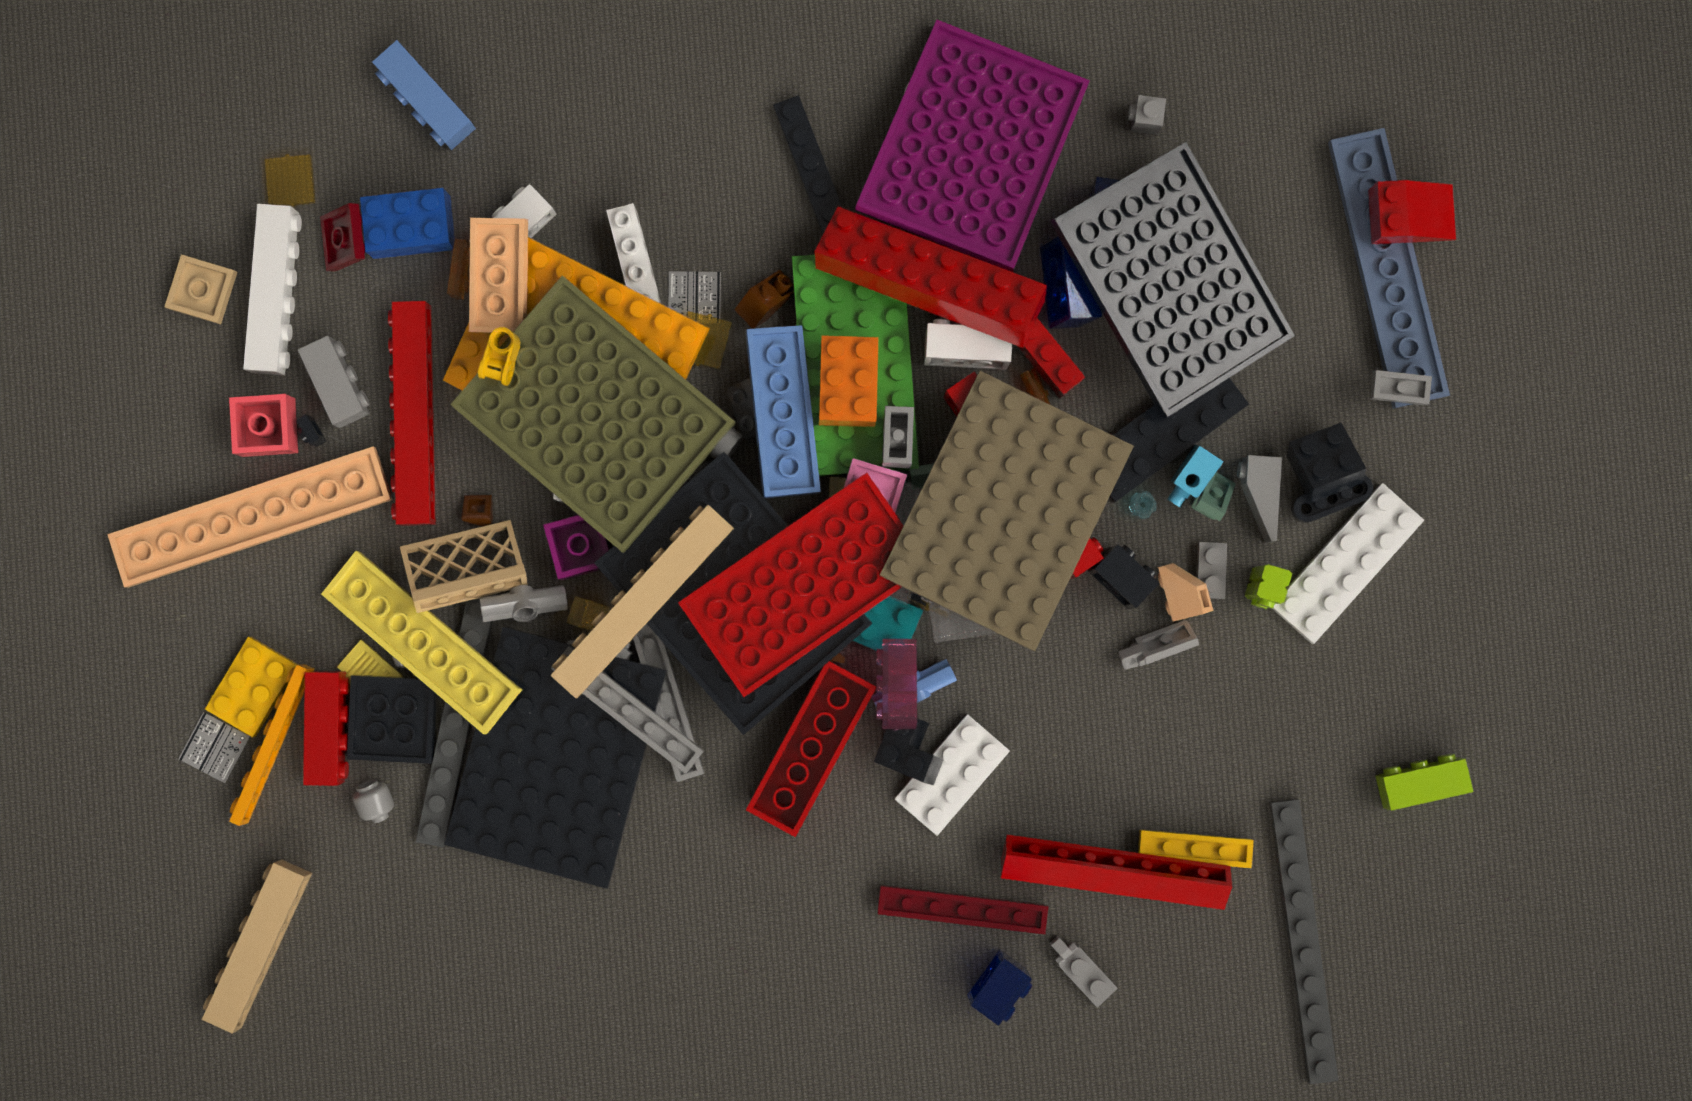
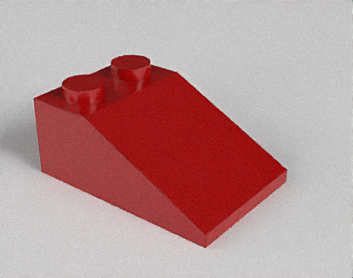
(1411, 212)

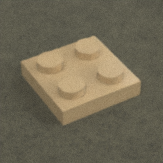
(201, 289)

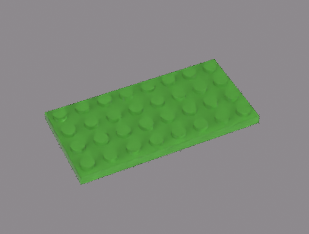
(842, 308)

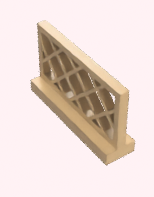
(464, 587)

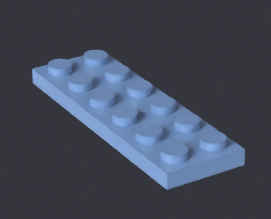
(782, 411)

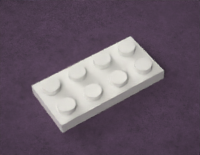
(969, 759)

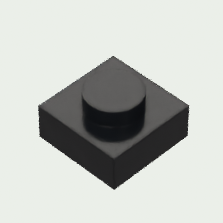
(310, 431)

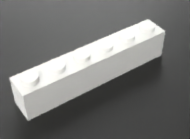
(272, 289)

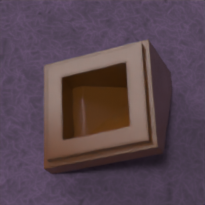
(478, 509)

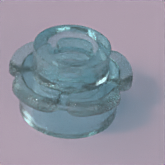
(1150, 504)

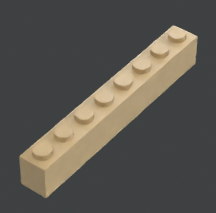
(642, 601)

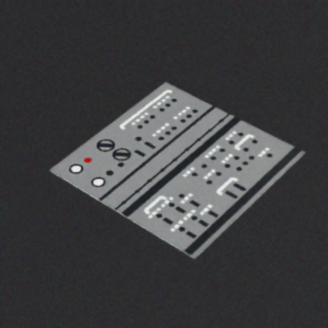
(695, 292)
(214, 747)

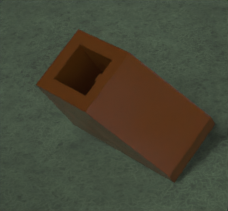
(765, 299)

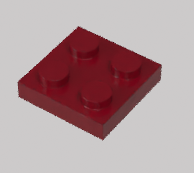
(342, 237)

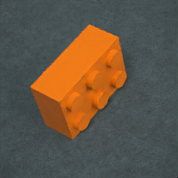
(848, 381)

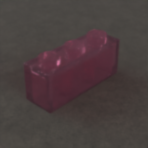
(897, 683)

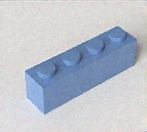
(424, 95)

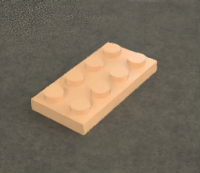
(498, 273)

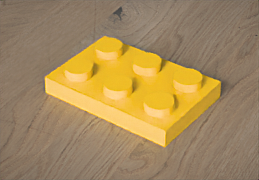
(251, 687)

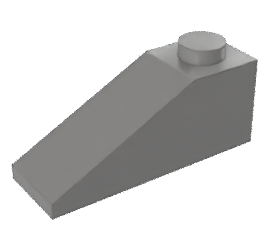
(1261, 487)

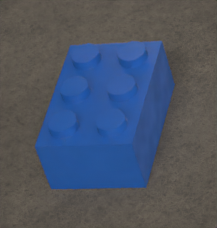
(407, 223)

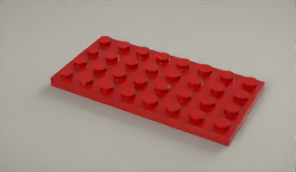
(798, 586)

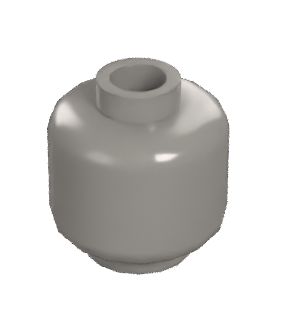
(373, 801)

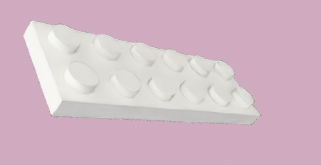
(1347, 563)

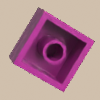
(575, 546)

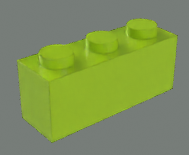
(1424, 782)

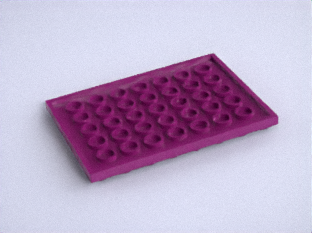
(972, 145)

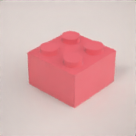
(263, 425)

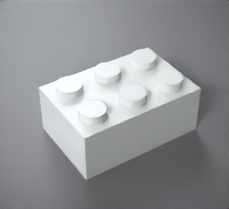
(964, 347)

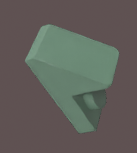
(1215, 497)

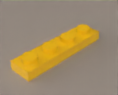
(1196, 847)

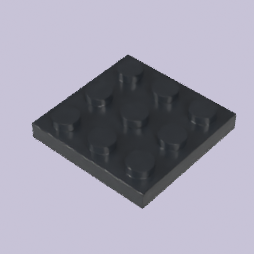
(391, 719)

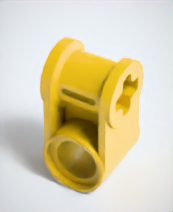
(499, 358)

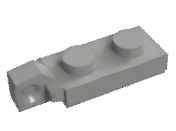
(1159, 645)
(1083, 971)

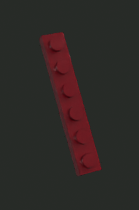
(962, 909)

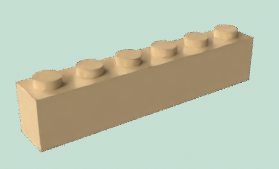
(256, 946)

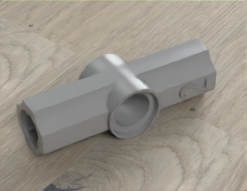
(523, 603)

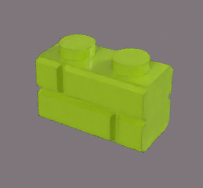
(1268, 586)

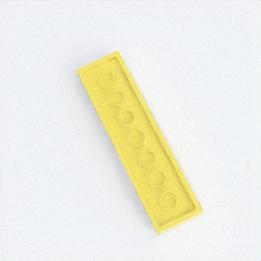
(421, 642)

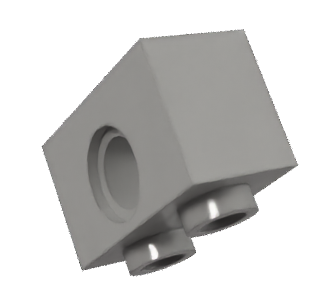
(897, 437)

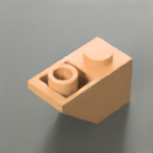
(1184, 593)

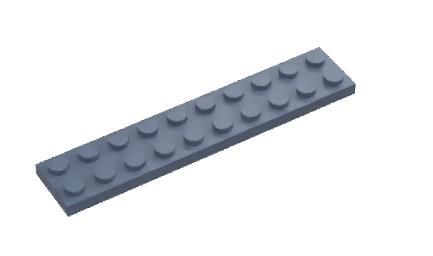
(1386, 270)

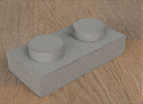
(1401, 387)
(1212, 567)

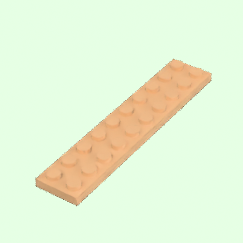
(249, 517)

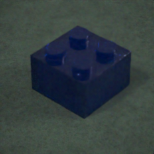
(1000, 988)

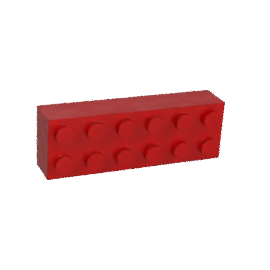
(811, 748)

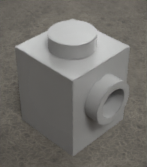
(1147, 114)

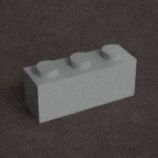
(334, 381)

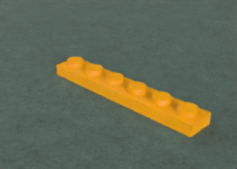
(267, 753)

